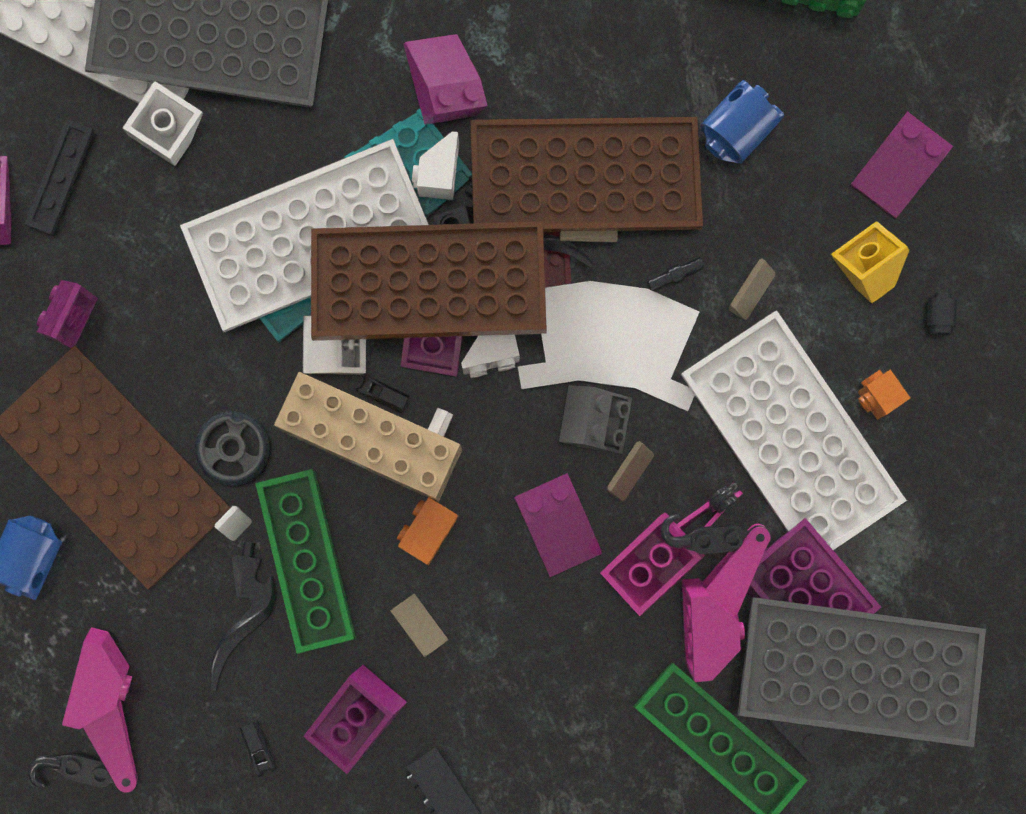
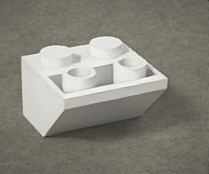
(489, 353)
(332, 356)

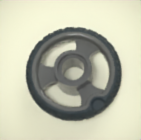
(208, 457)

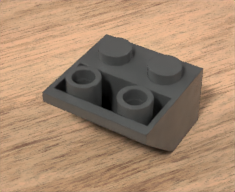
(595, 419)

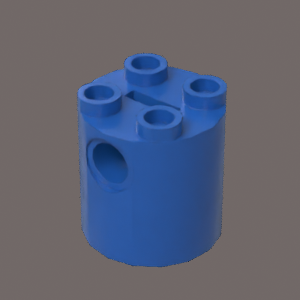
(740, 123)
(27, 555)

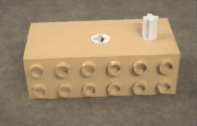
(371, 436)

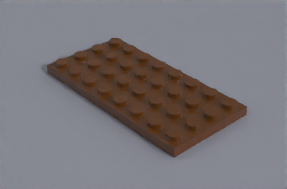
(588, 173)
(427, 281)
(112, 467)

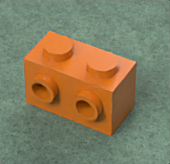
(882, 394)
(427, 530)

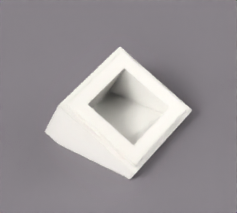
(233, 523)

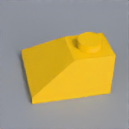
(872, 261)

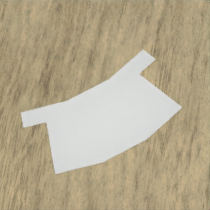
(613, 339)

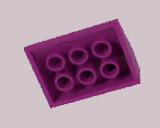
(808, 572)

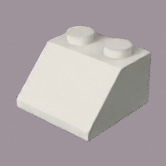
(163, 123)
(437, 169)

